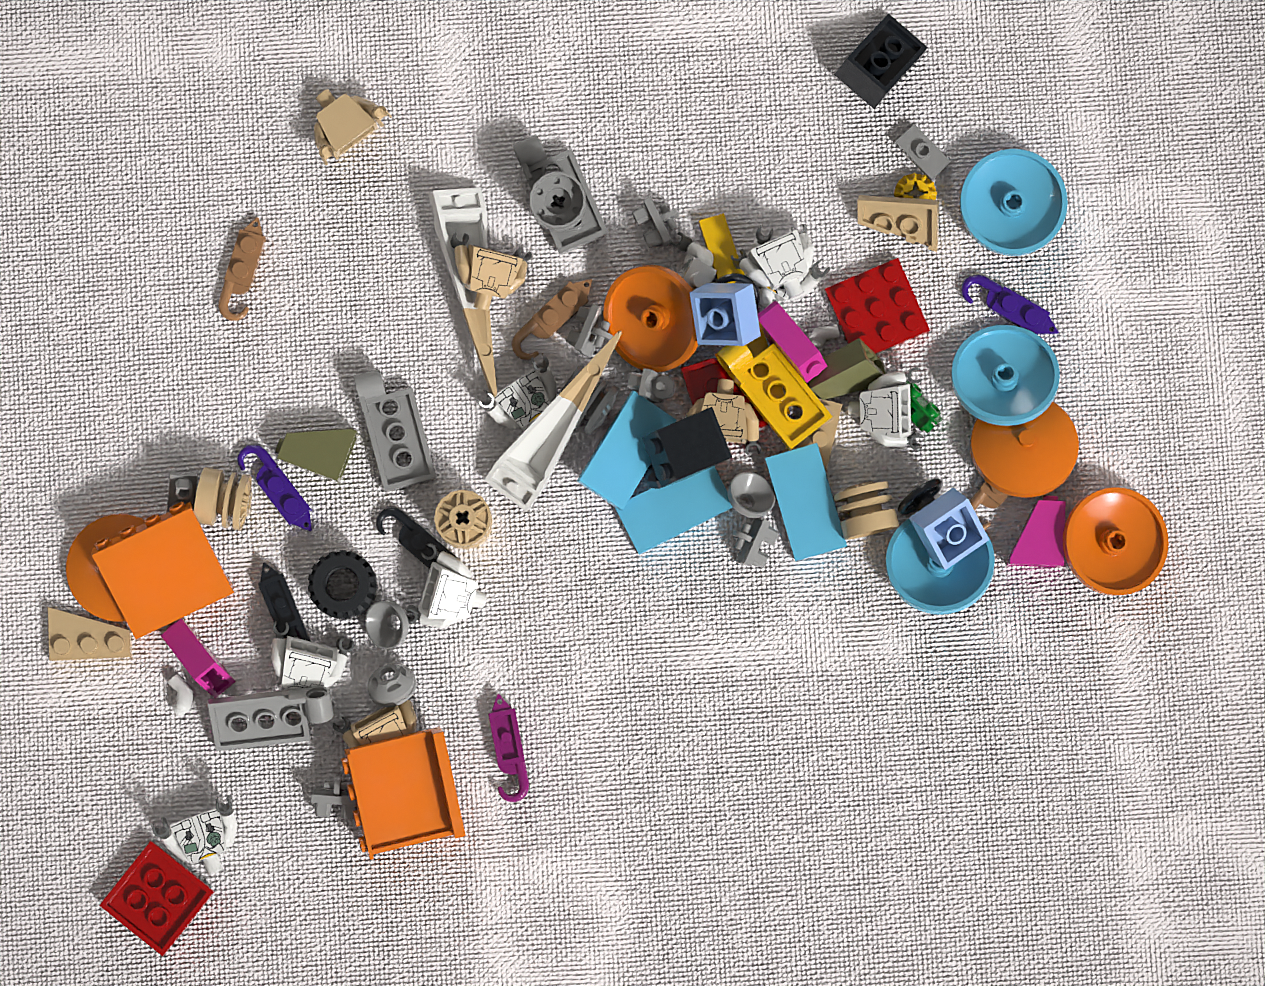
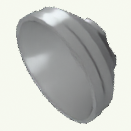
(755, 489)
(380, 627)
(393, 691)

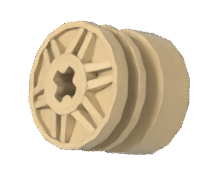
(223, 499)
(866, 510)
(463, 535)

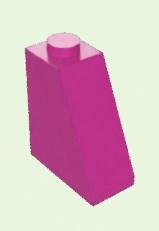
(791, 341)
(1042, 536)
(197, 658)

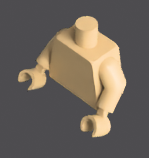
(344, 123)

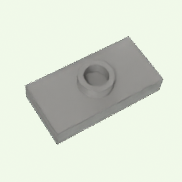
(922, 152)

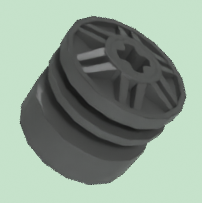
(598, 405)

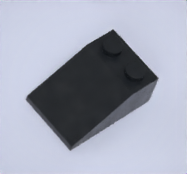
(880, 61)
(686, 447)

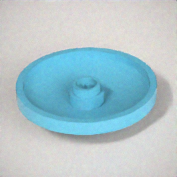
(1013, 202)
(1005, 375)
(926, 584)

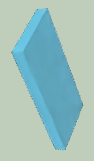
(621, 454)
(806, 501)
(674, 509)

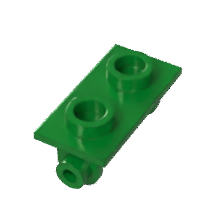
(925, 412)

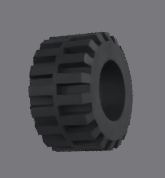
(325, 568)

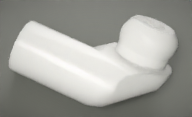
(820, 335)
(184, 695)

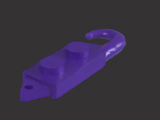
(1011, 306)
(278, 488)

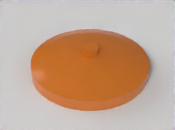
(654, 317)
(1027, 456)
(1115, 541)
(83, 573)

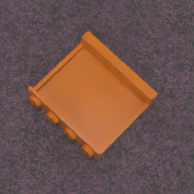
(161, 569)
(403, 791)

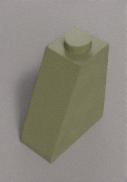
(848, 371)
(318, 451)

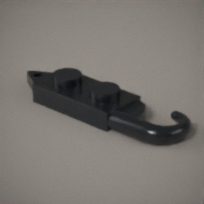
(411, 535)
(281, 603)

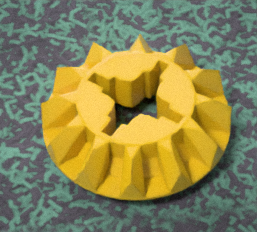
(922, 183)

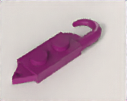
(508, 747)

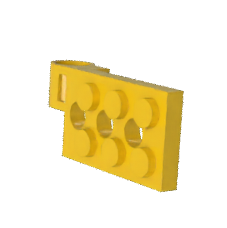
(739, 365)

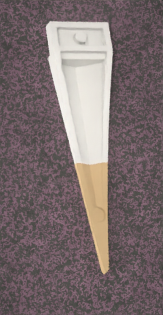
(466, 213)
(533, 457)

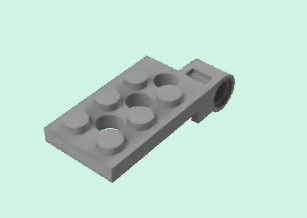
(533, 164)
(372, 398)
(311, 703)

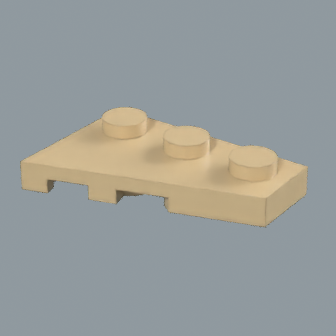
(907, 217)

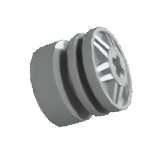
(562, 186)

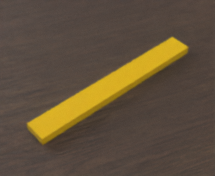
(720, 243)

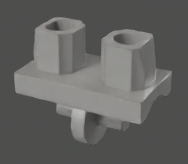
(659, 234)
(593, 331)
(652, 385)
(181, 488)
(750, 540)
(325, 798)

